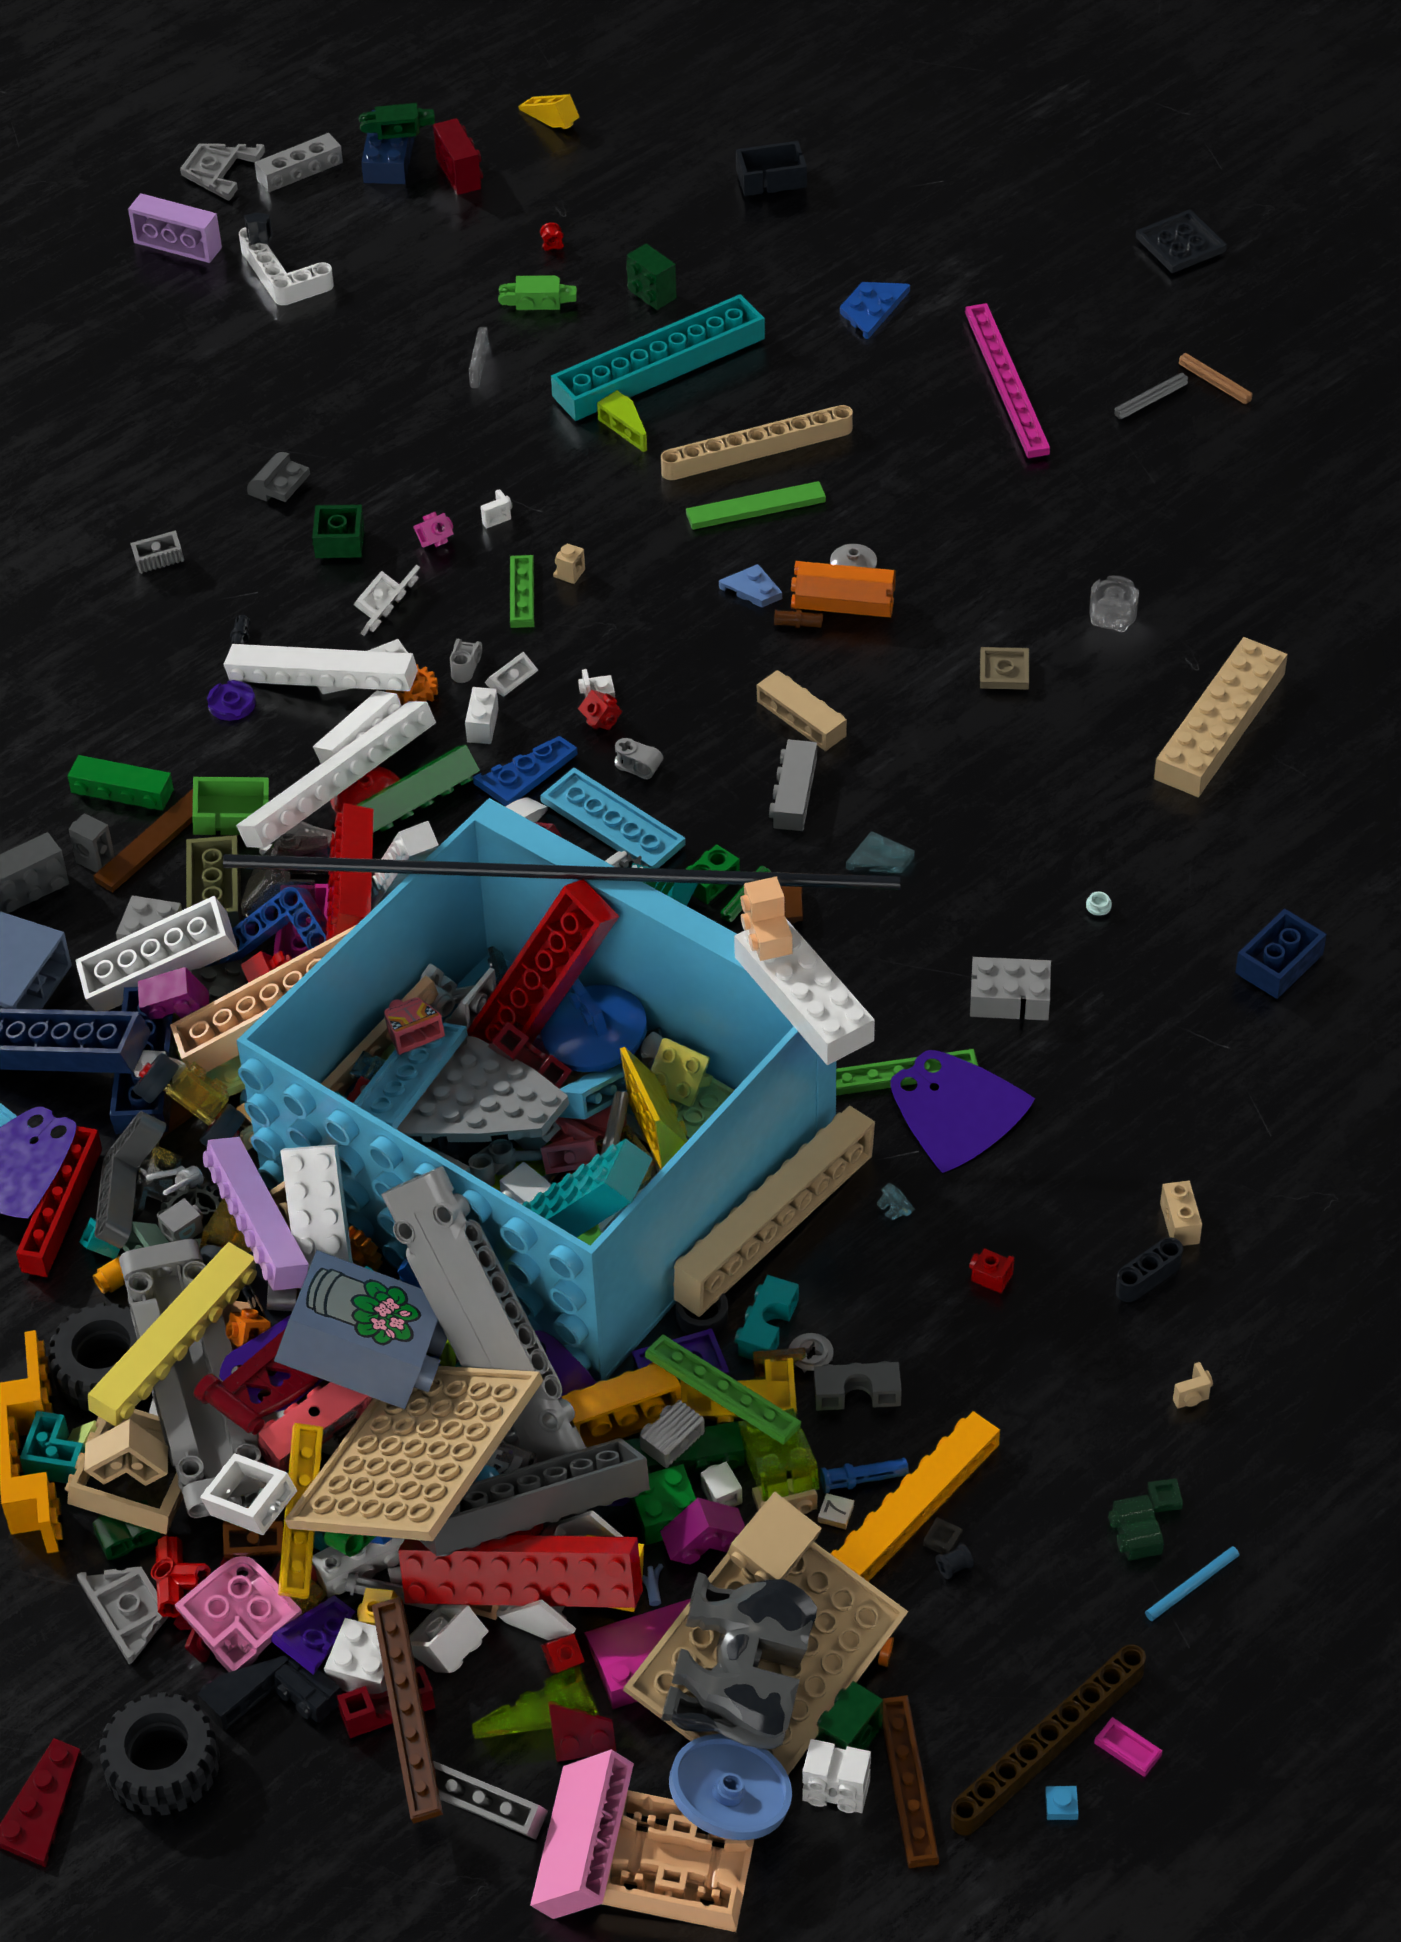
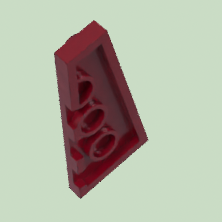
(35, 1813)

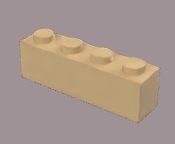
(801, 710)

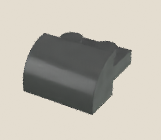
(278, 478)

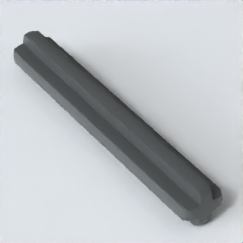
(1151, 395)

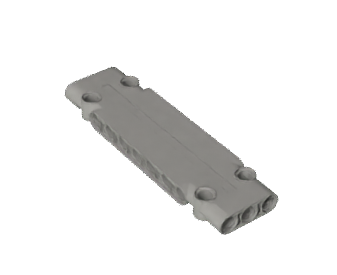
(478, 1305)
(196, 1433)

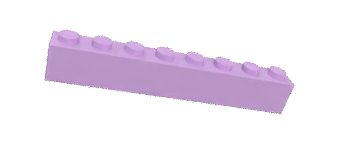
(256, 1213)

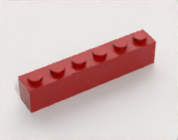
(59, 1204)

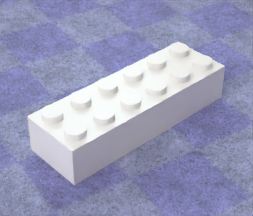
(181, 940)
(810, 997)

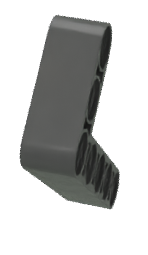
(119, 1178)

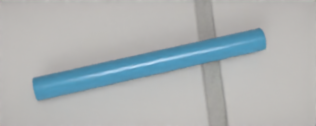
(1192, 1583)

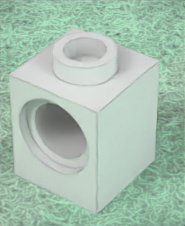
(721, 1485)

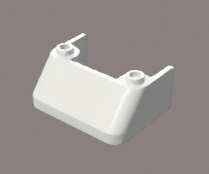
(538, 1616)

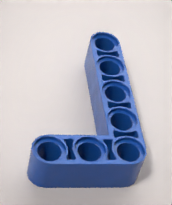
(269, 925)

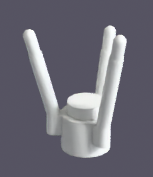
(190, 1176)

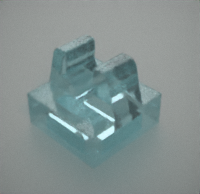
(897, 1200)

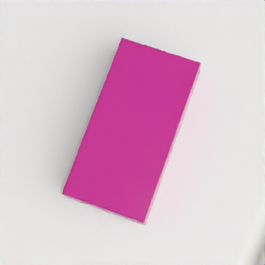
(1128, 1747)

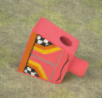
(412, 1024)

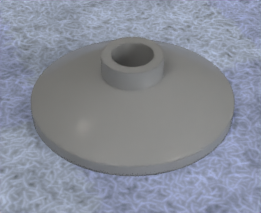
(854, 555)

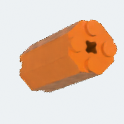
(843, 589)

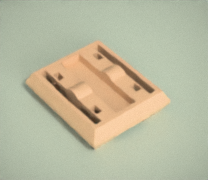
(676, 1867)

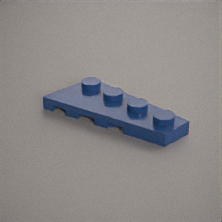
(527, 771)

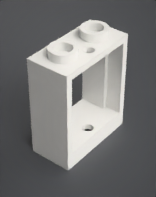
(260, 1514)

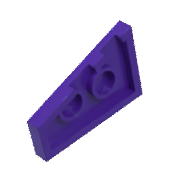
(313, 1633)

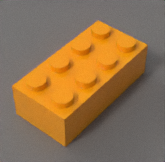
(622, 1403)

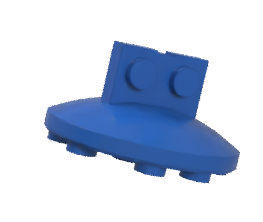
(594, 1026)

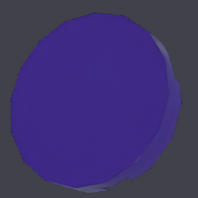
(231, 700)

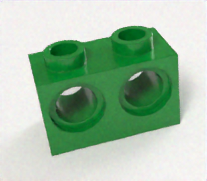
(714, 859)

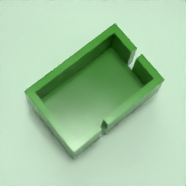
(225, 802)

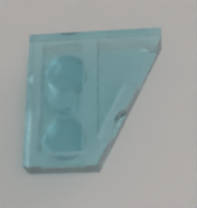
(880, 855)

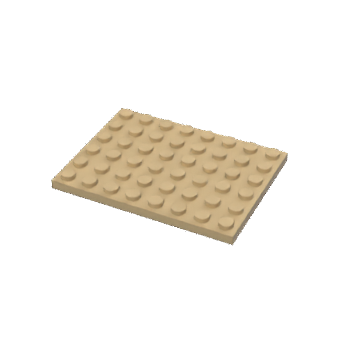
(413, 1465)
(844, 1640)

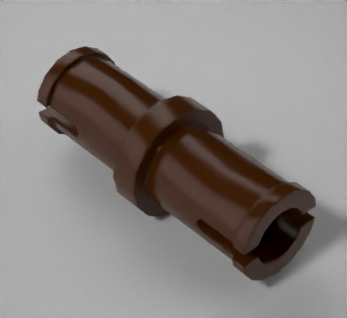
(798, 619)

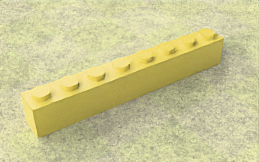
(172, 1335)

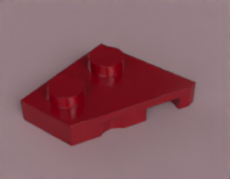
(579, 1733)

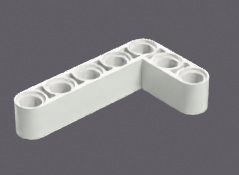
(283, 286)

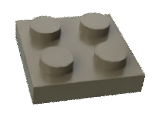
(1004, 668)

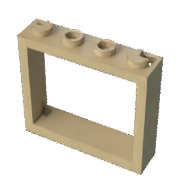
(119, 1507)

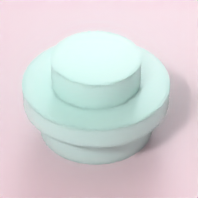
(1098, 903)

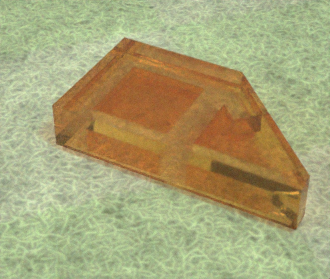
(774, 1355)

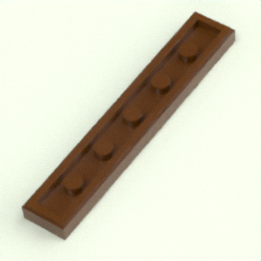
(146, 845)
(908, 1783)

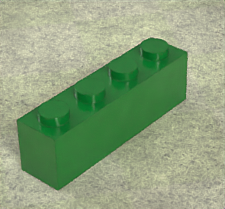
(120, 782)

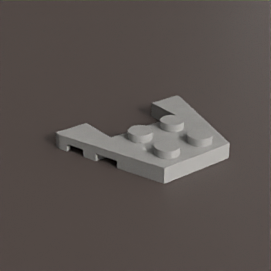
(212, 161)

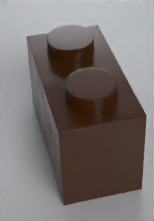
(243, 1542)

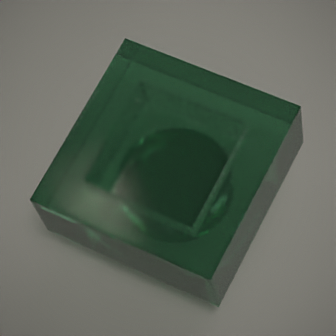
(1165, 1495)

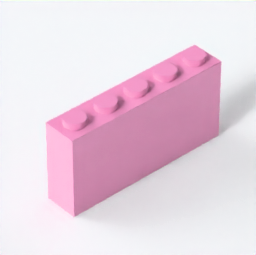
(582, 1834)

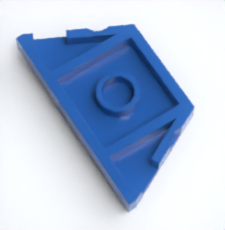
(872, 304)

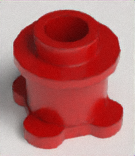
(552, 236)

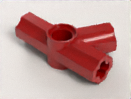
(174, 1575)

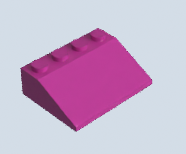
(624, 1646)

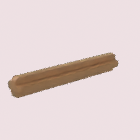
(1215, 378)

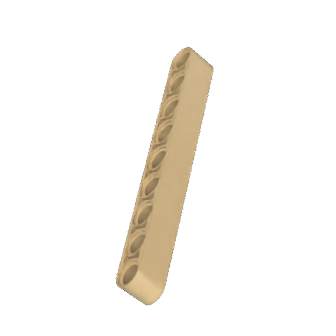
(756, 442)

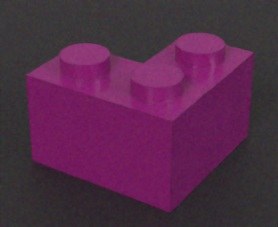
(172, 993)
(699, 1528)

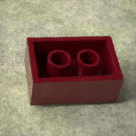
(457, 156)

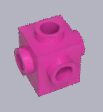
(434, 529)

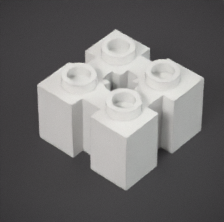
(836, 1776)

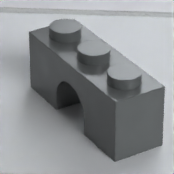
(878, 1379)

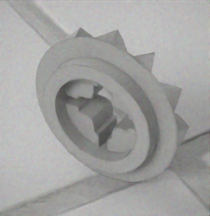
(823, 1350)

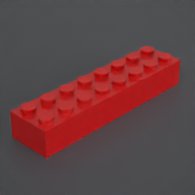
(350, 891)
(547, 963)
(525, 1570)

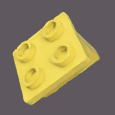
(681, 1071)

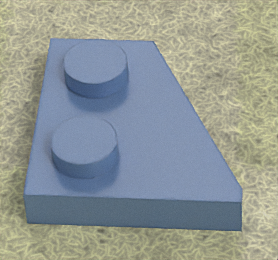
(752, 585)

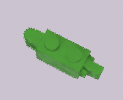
(536, 293)

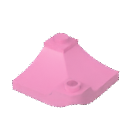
(237, 1612)

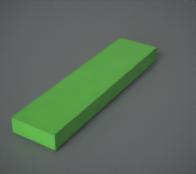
(522, 591)

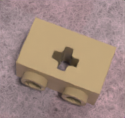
(1181, 1212)

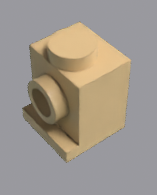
(569, 563)

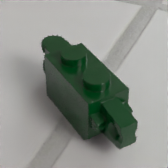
(396, 120)

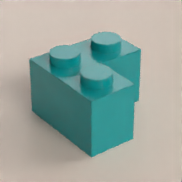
(48, 1448)

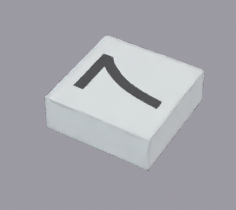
(836, 1511)

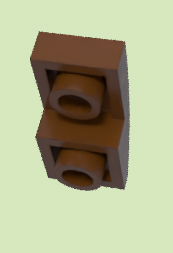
(793, 903)

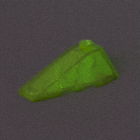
(531, 1710)

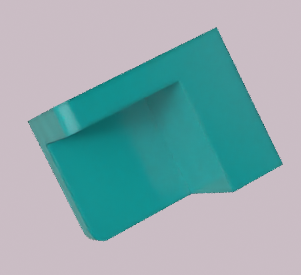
(94, 1244)

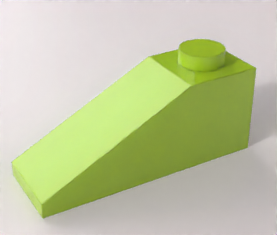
(622, 417)

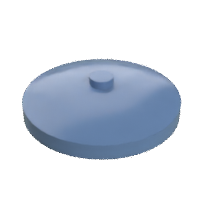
(730, 1788)

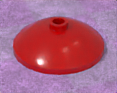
(365, 787)

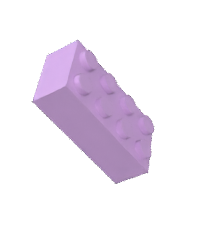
(175, 228)

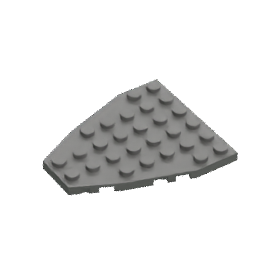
(484, 1097)

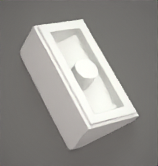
(512, 674)

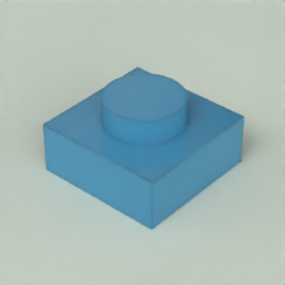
(1061, 1802)

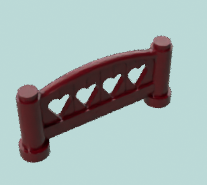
(232, 1395)

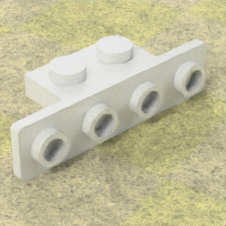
(380, 595)

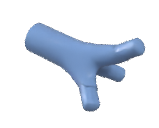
(651, 1584)

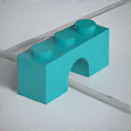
(773, 1301)

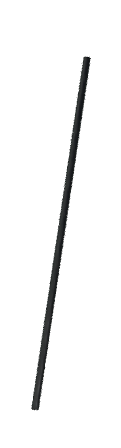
(557, 871)

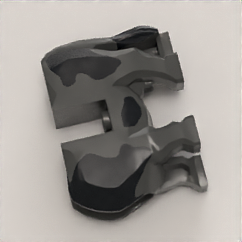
(736, 1698)

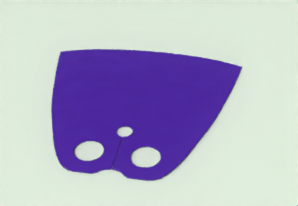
(963, 1114)
(29, 1167)

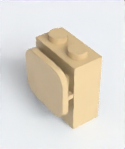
(773, 1540)

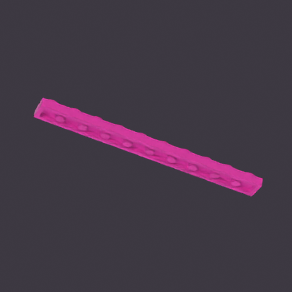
(1007, 381)

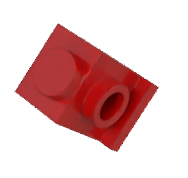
(991, 1270)

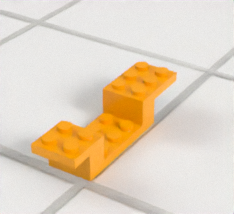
(29, 1499)

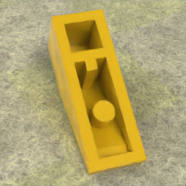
(551, 110)

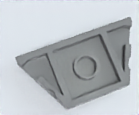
(126, 1607)

